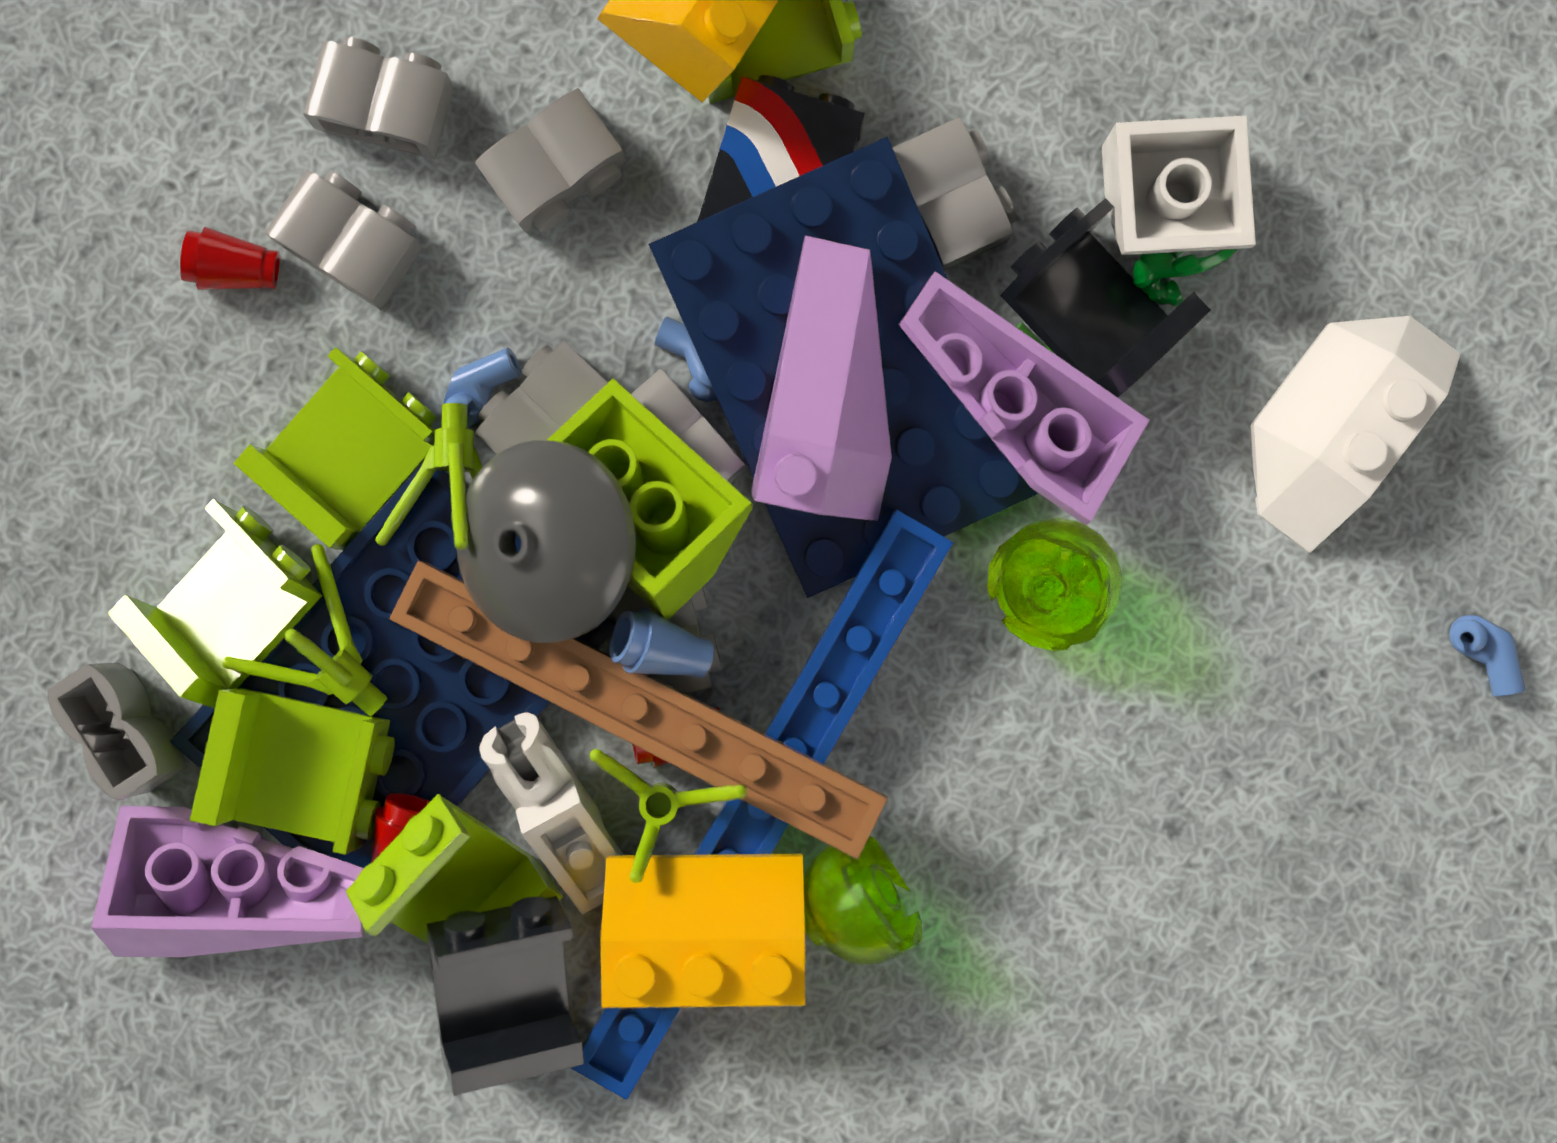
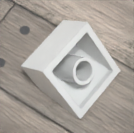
(1179, 185)

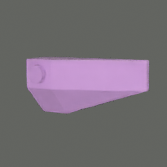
(827, 409)
(1038, 409)
(215, 889)

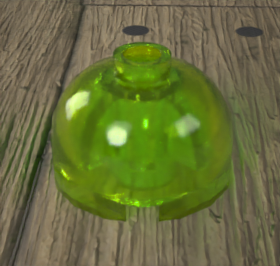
(1055, 583)
(858, 914)

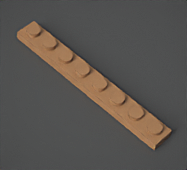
(648, 714)

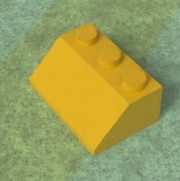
(689, 39)
(704, 931)

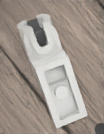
(551, 807)

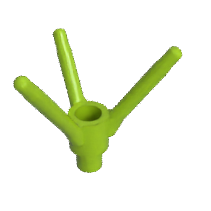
(452, 453)
(339, 675)
(659, 804)

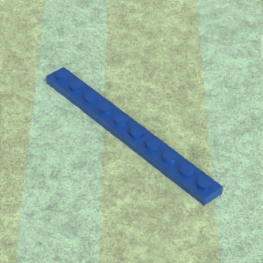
(808, 721)

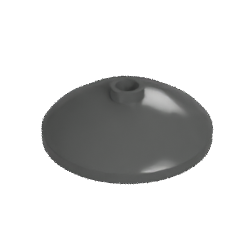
(572, 535)

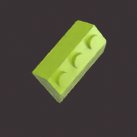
(677, 501)

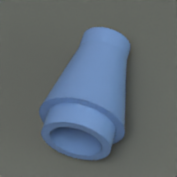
(657, 646)

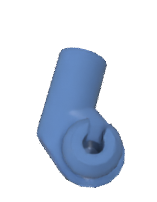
(675, 339)
(476, 381)
(1493, 648)

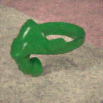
(1154, 266)

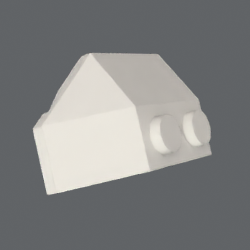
(1345, 421)

